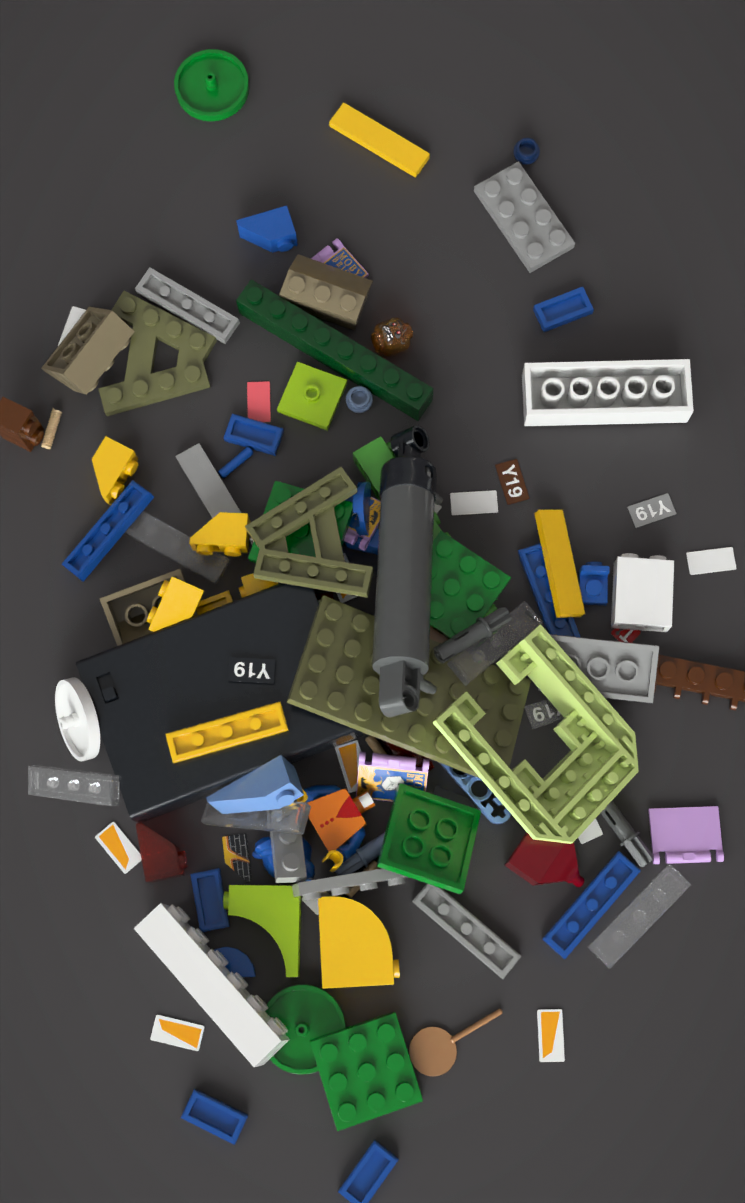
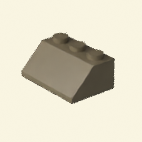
(326, 291)
(88, 349)
(130, 607)

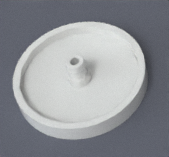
(77, 719)

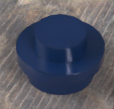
(526, 151)

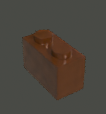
(19, 425)

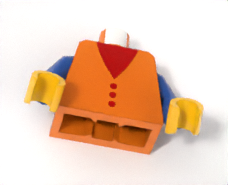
(337, 819)

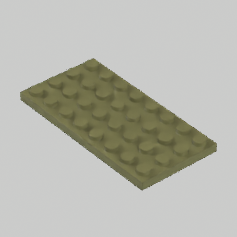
(340, 684)

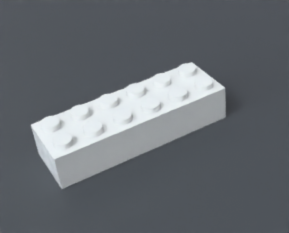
(607, 392)
(212, 984)

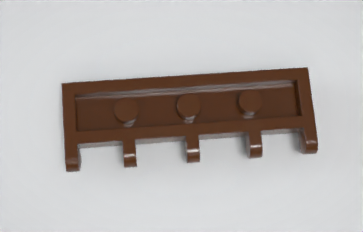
(701, 679)

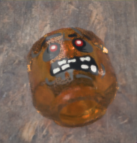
(391, 336)

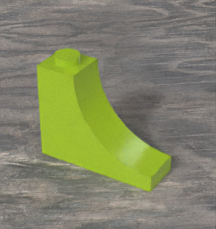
(275, 911)

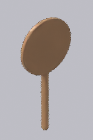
(435, 1050)

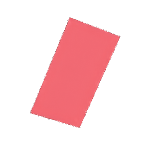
(259, 401)

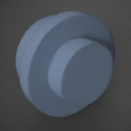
(359, 399)

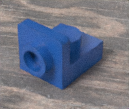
(594, 583)

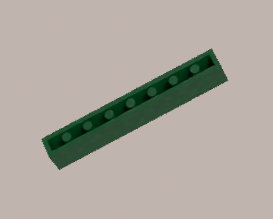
(335, 350)

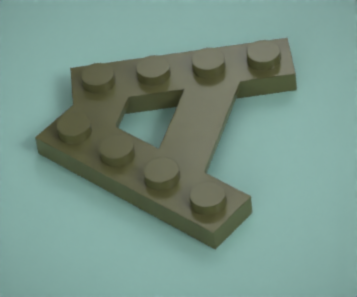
(141, 384)
(328, 568)

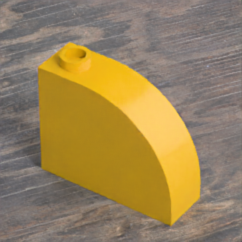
(353, 946)

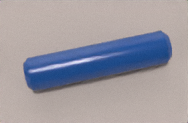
(235, 462)

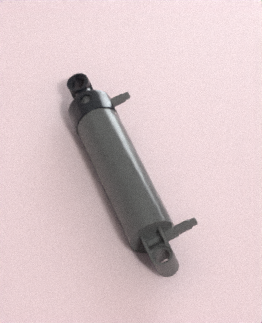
(404, 573)

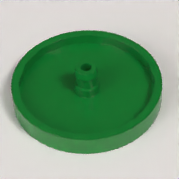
(211, 85)
(307, 1015)

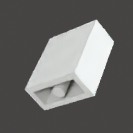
(642, 593)

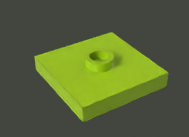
(312, 396)

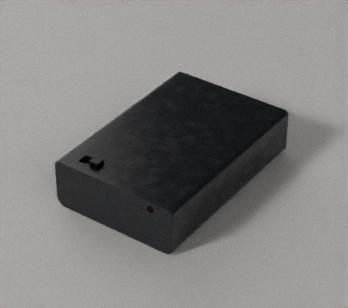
(181, 681)

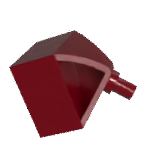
(545, 862)

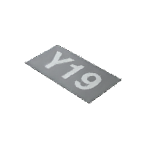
(651, 510)

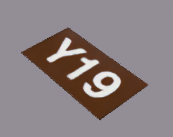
(512, 481)

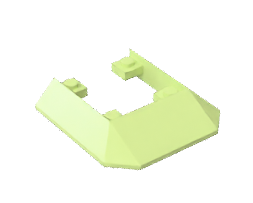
(585, 779)

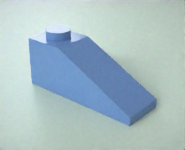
(262, 789)

